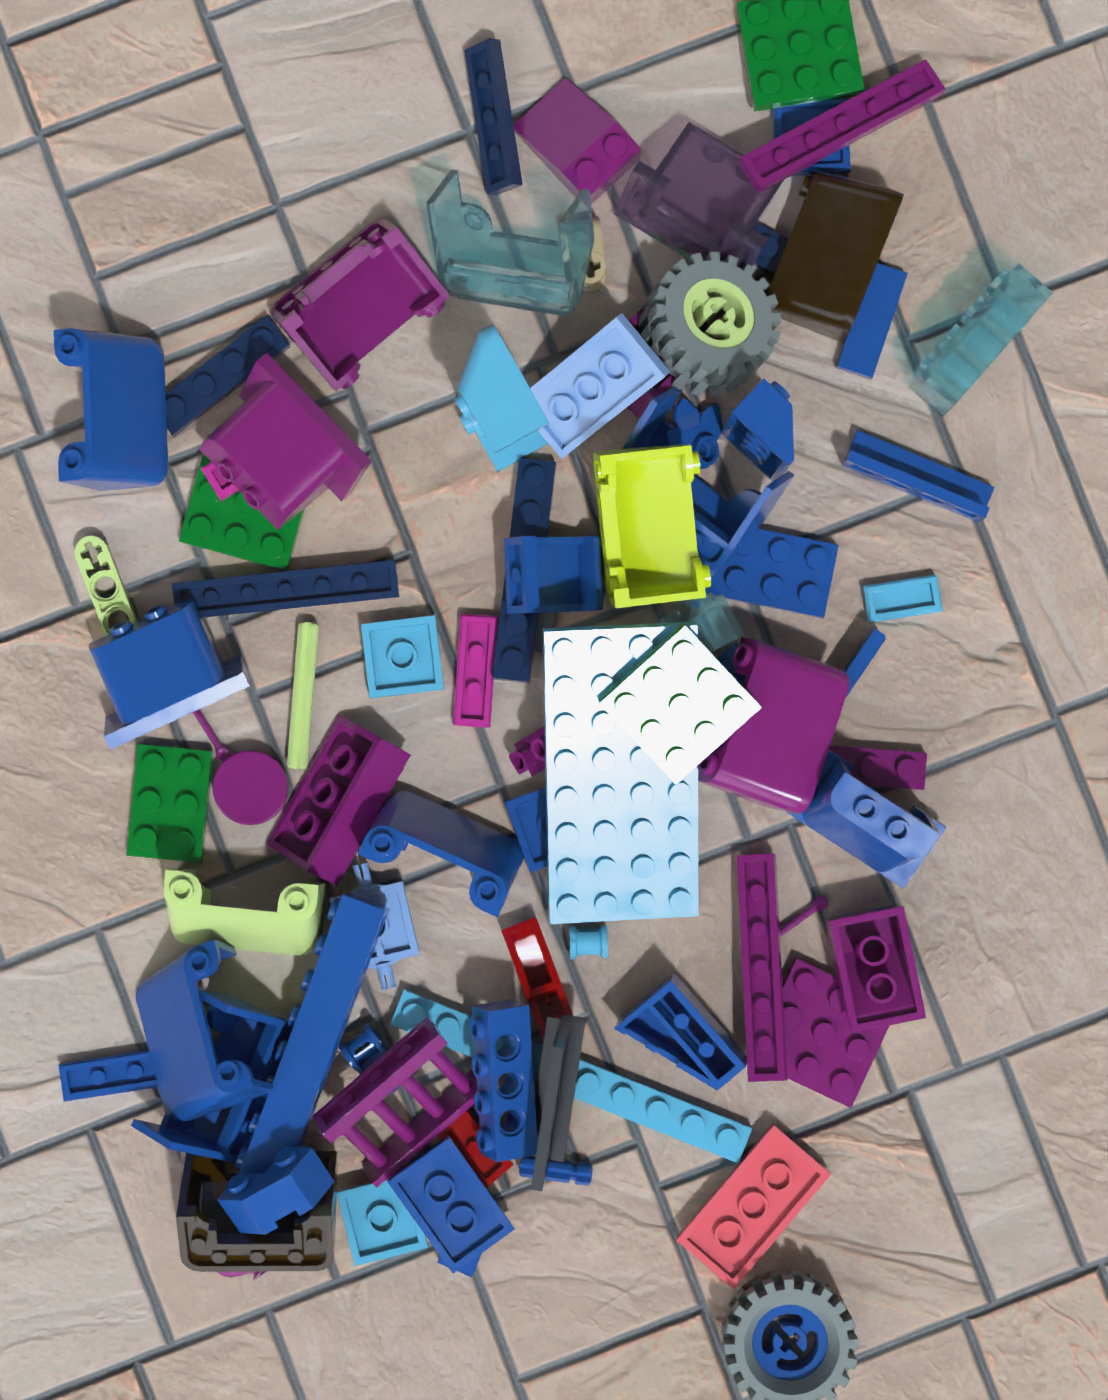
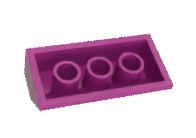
(338, 800)

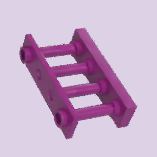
(378, 1081)

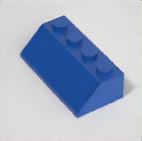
(764, 429)

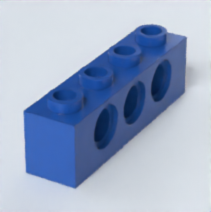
(519, 1133)

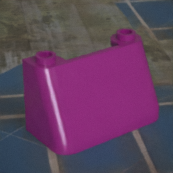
(358, 301)
(785, 743)

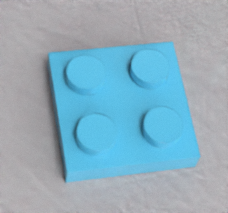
(402, 657)
(378, 1223)

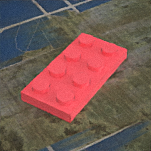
(753, 1206)

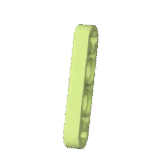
(119, 600)

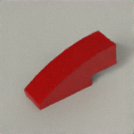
(536, 971)

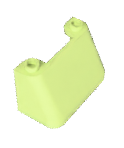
(288, 931)

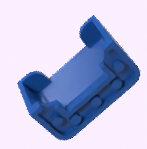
(121, 411)
(451, 836)

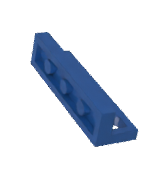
(918, 476)

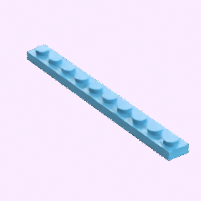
(597, 1085)

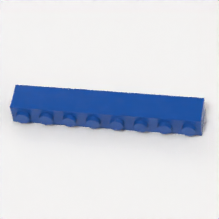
(316, 1030)

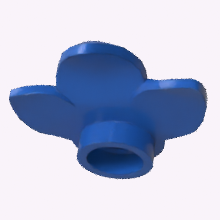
(697, 429)

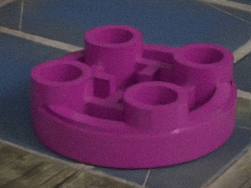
(250, 787)

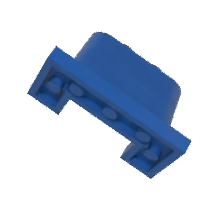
(162, 670)
(869, 823)

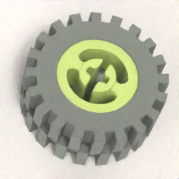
(731, 345)

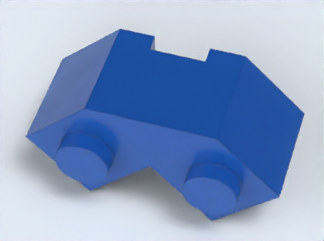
(290, 1184)

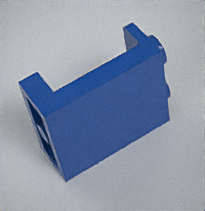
(553, 574)

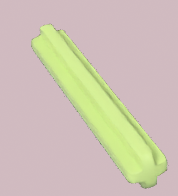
(302, 695)

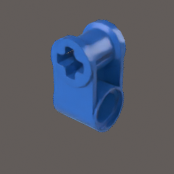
(366, 1057)

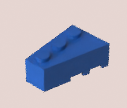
(684, 1032)

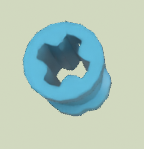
(588, 942)

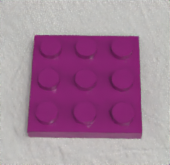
(819, 1038)

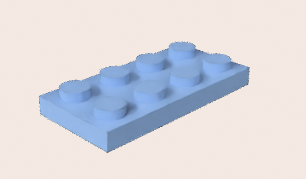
(596, 384)

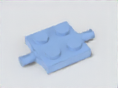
(398, 933)

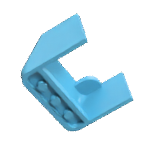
(499, 402)

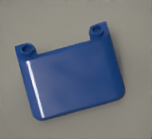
(181, 1040)

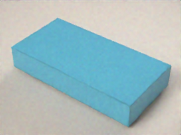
(902, 598)

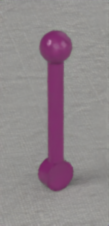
(222, 752)
(820, 904)

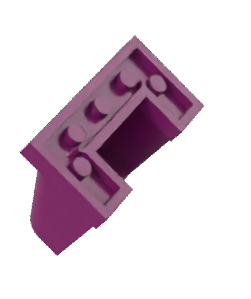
(283, 447)

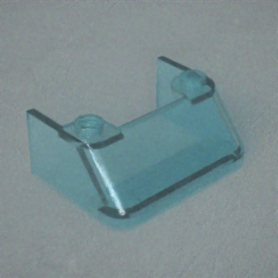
(508, 267)

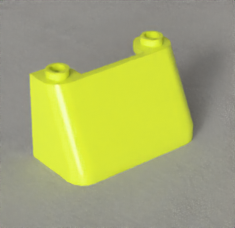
(649, 525)

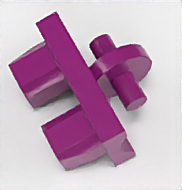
(530, 753)

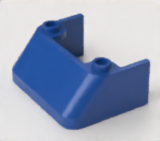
(718, 524)
(246, 1036)

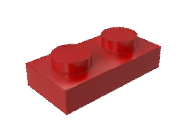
(463, 1133)

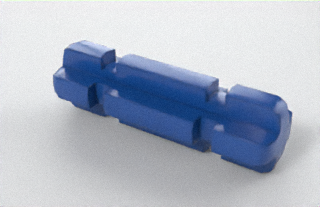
(559, 1171)

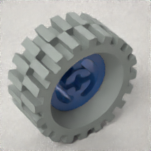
(819, 1311)

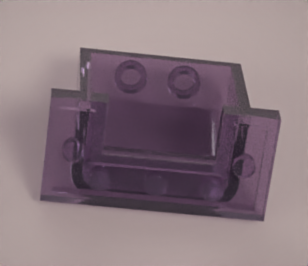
(698, 200)

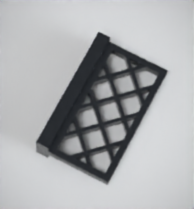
(556, 1090)

